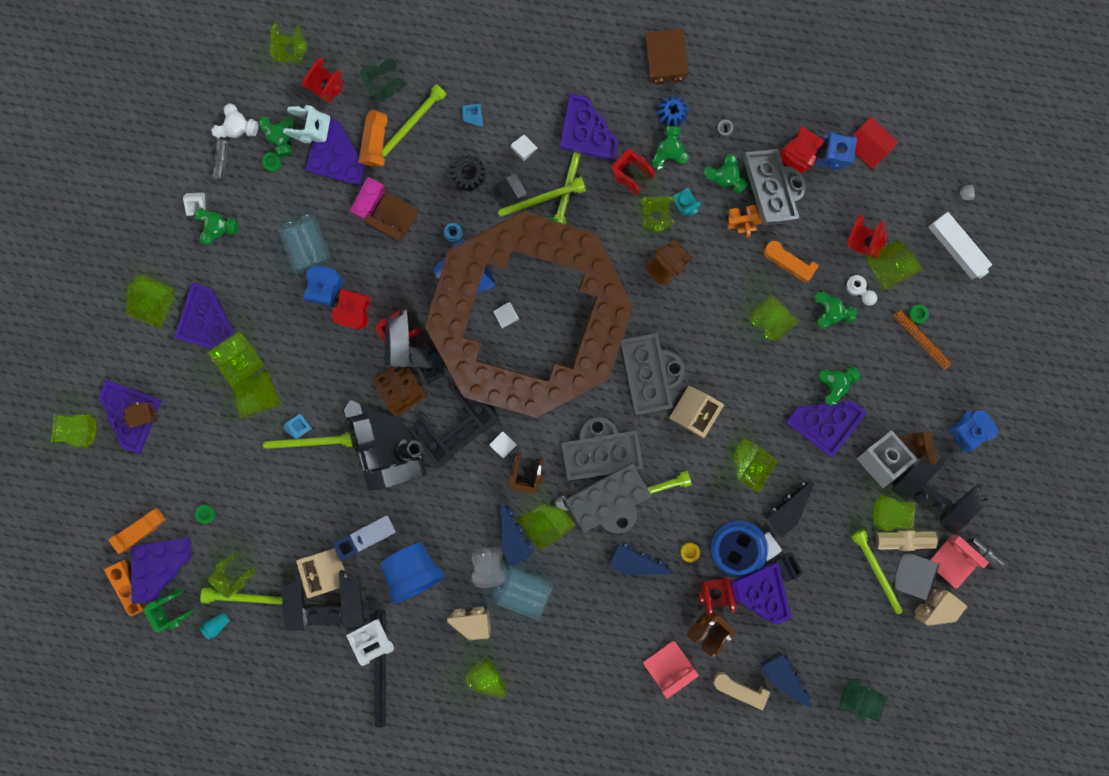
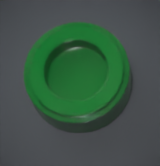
(271, 162)
(918, 314)
(205, 514)

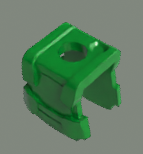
(163, 622)

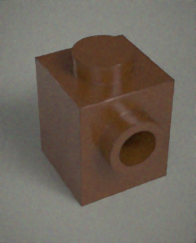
(140, 414)

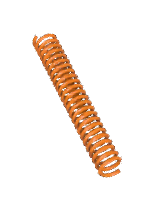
(923, 337)

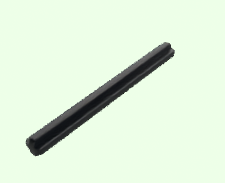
(380, 678)

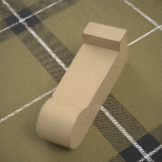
(739, 691)

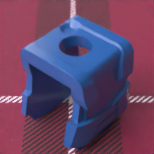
(833, 158)
(322, 286)
(973, 430)

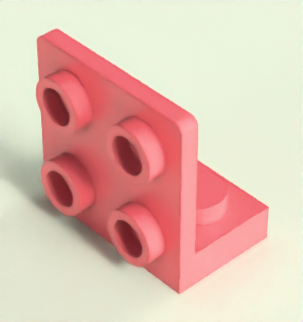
(957, 560)
(670, 669)

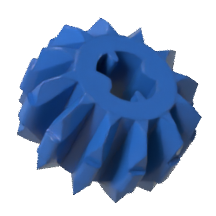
(665, 111)

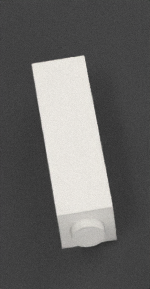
(960, 246)

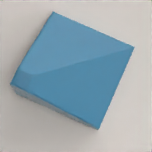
(472, 114)
(297, 426)

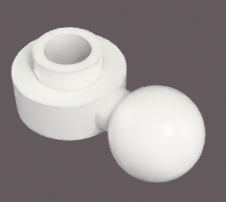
(868, 297)

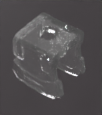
(488, 567)

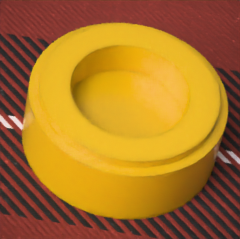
(690, 552)

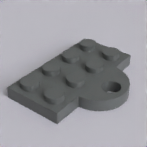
(774, 186)
(649, 373)
(600, 452)
(610, 500)

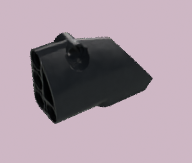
(383, 447)

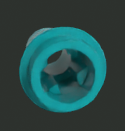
(214, 625)

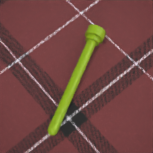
(436, 94)
(570, 178)
(575, 186)
(344, 439)
(682, 480)
(860, 538)
(209, 595)

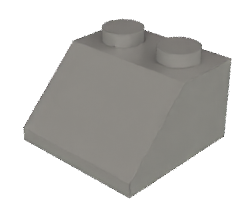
(887, 459)

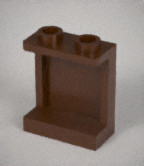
(666, 56)

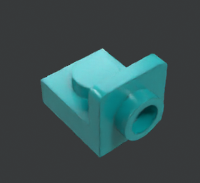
(686, 203)

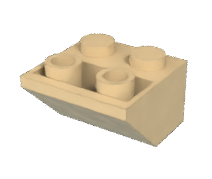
(696, 411)
(320, 572)
(940, 608)
(471, 624)

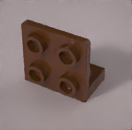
(392, 217)
(399, 389)
(920, 444)

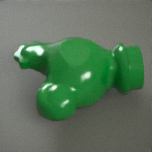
(275, 134)
(670, 148)
(727, 175)
(214, 225)
(833, 310)
(838, 382)

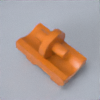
(746, 223)

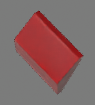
(873, 142)

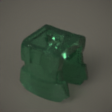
(381, 67)
(863, 699)

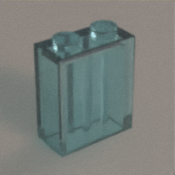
(305, 243)
(523, 592)

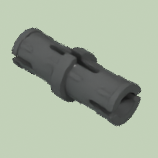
(220, 159)
(987, 553)

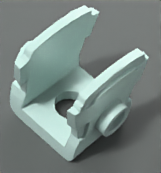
(310, 133)

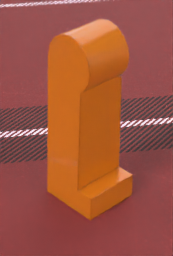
(373, 139)
(790, 263)
(137, 531)
(121, 581)

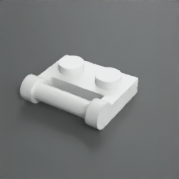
(367, 636)

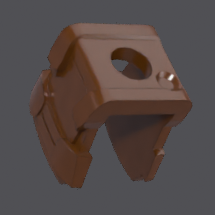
(667, 262)
(523, 485)
(715, 643)

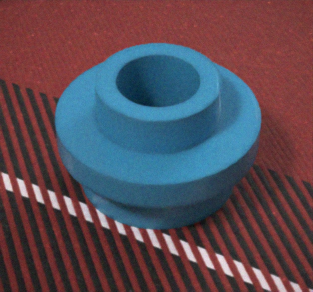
(448, 228)

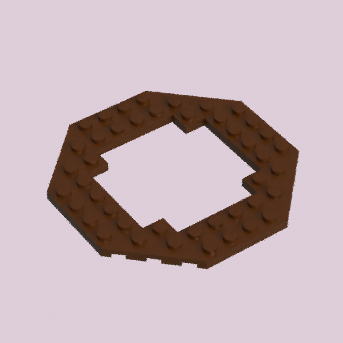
(458, 290)

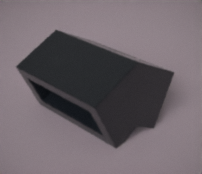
(512, 189)
(789, 567)

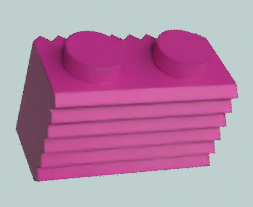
(368, 198)

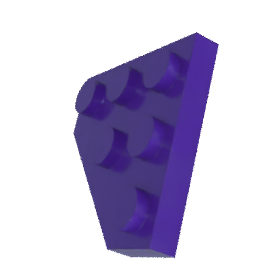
(587, 131)
(336, 157)
(203, 319)
(116, 399)
(827, 425)
(156, 566)
(763, 593)

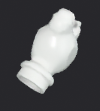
(235, 124)

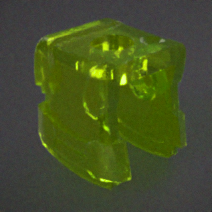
(280, 42)
(658, 204)
(76, 430)
(892, 514)
(223, 584)

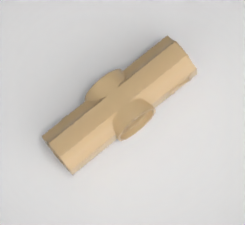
(906, 540)

